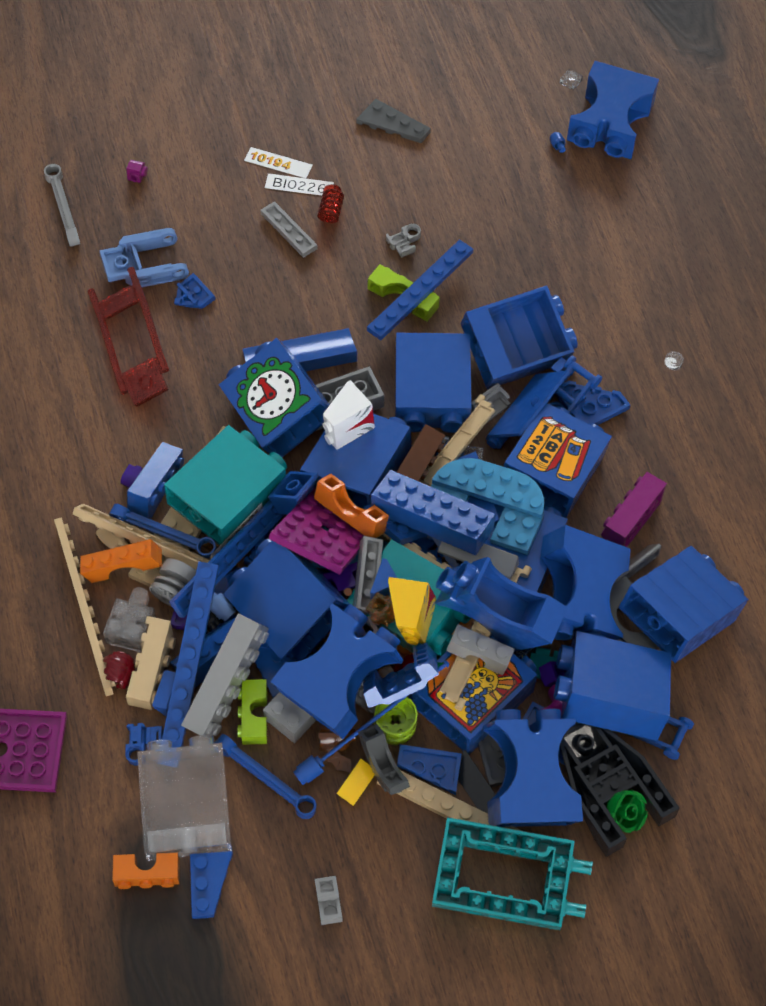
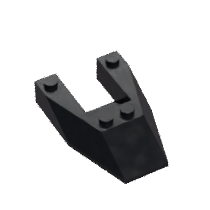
(598, 768)

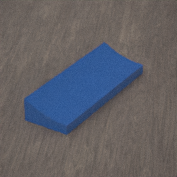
(318, 350)

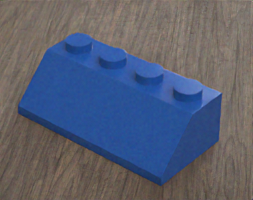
(211, 647)

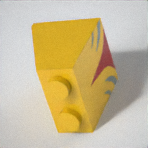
(412, 608)

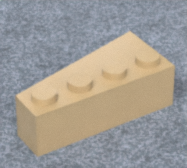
(150, 663)

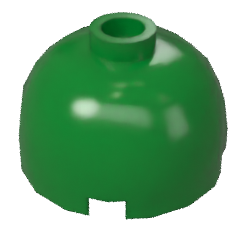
(628, 810)

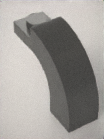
(381, 760)

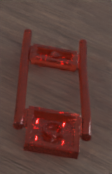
(145, 379)

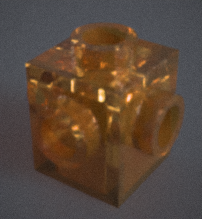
(381, 610)

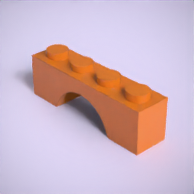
(333, 495)
(139, 555)

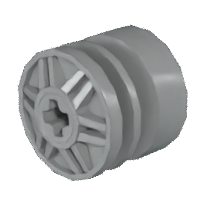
(173, 578)

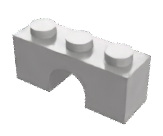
(492, 652)

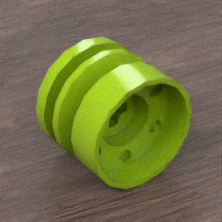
(406, 714)

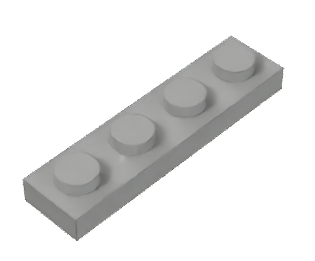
(289, 229)

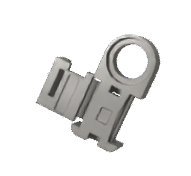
(402, 240)

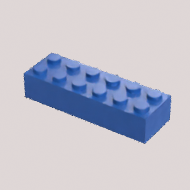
(433, 512)

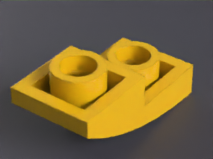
(356, 782)

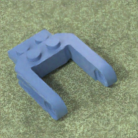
(125, 255)

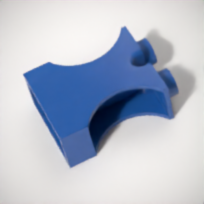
(615, 101)
(582, 578)
(503, 607)
(331, 677)
(533, 783)

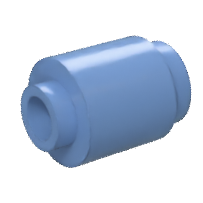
(221, 607)

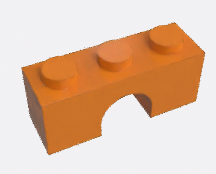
(163, 873)

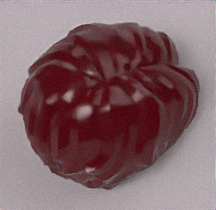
(119, 668)

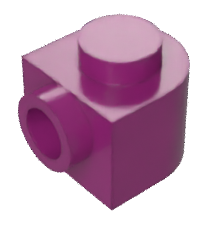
(136, 171)

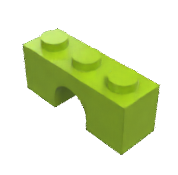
(252, 728)

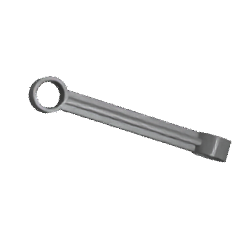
(55, 180)

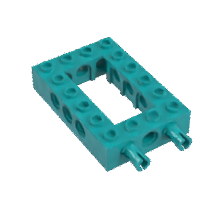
(539, 847)

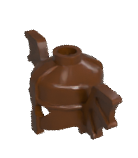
(329, 741)

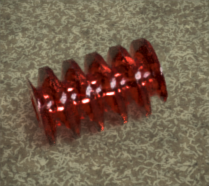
(330, 204)

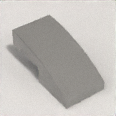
(328, 900)

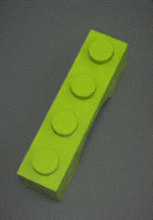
(385, 282)

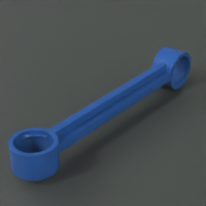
(124, 514)
(231, 749)

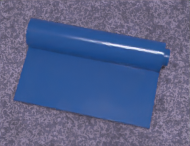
(525, 407)

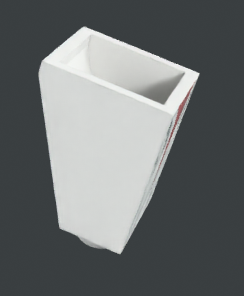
(347, 416)

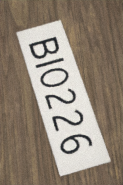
(296, 184)

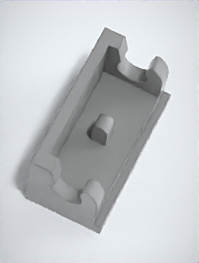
(497, 397)

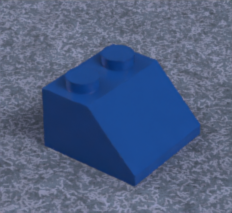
(292, 490)

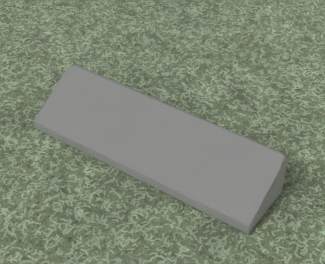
(641, 560)
(503, 561)
(367, 568)

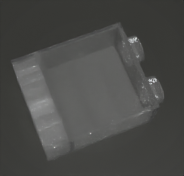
(184, 798)

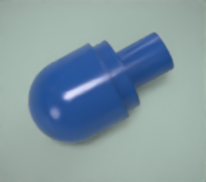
(558, 141)

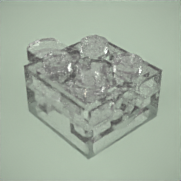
(128, 620)

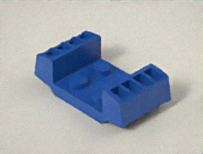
(403, 682)

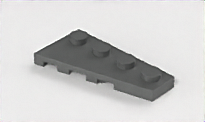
(393, 121)

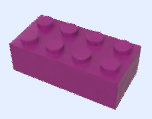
(635, 510)

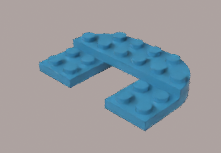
(500, 486)

